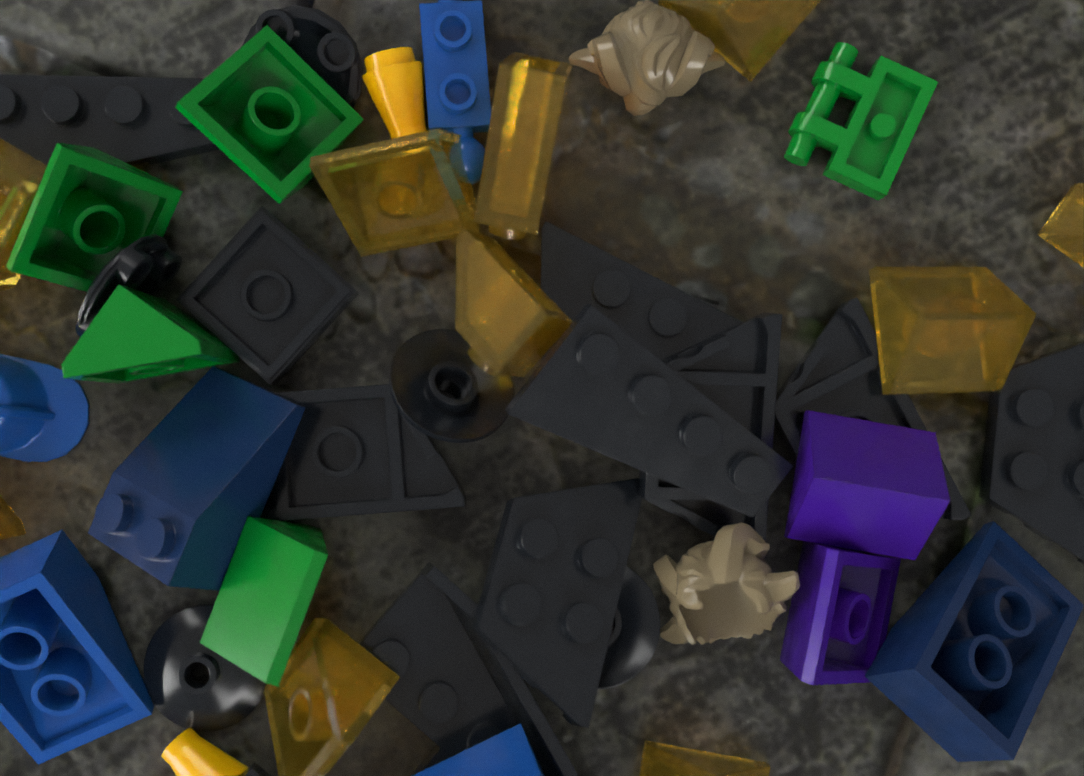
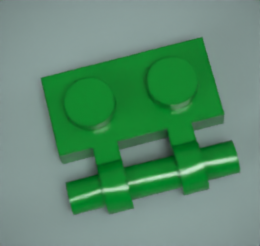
(878, 128)

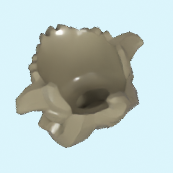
(648, 56)
(723, 588)

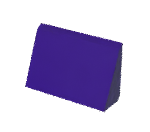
(866, 486)
(838, 614)

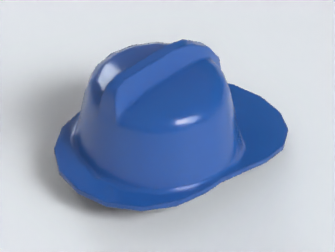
(39, 411)

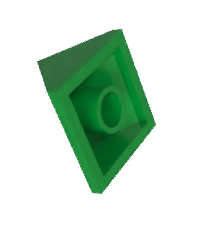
(270, 114)
(87, 214)
(142, 339)
(266, 596)

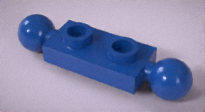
(457, 74)

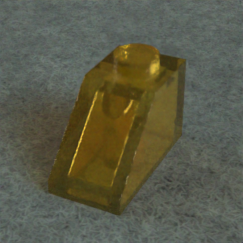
(502, 308)

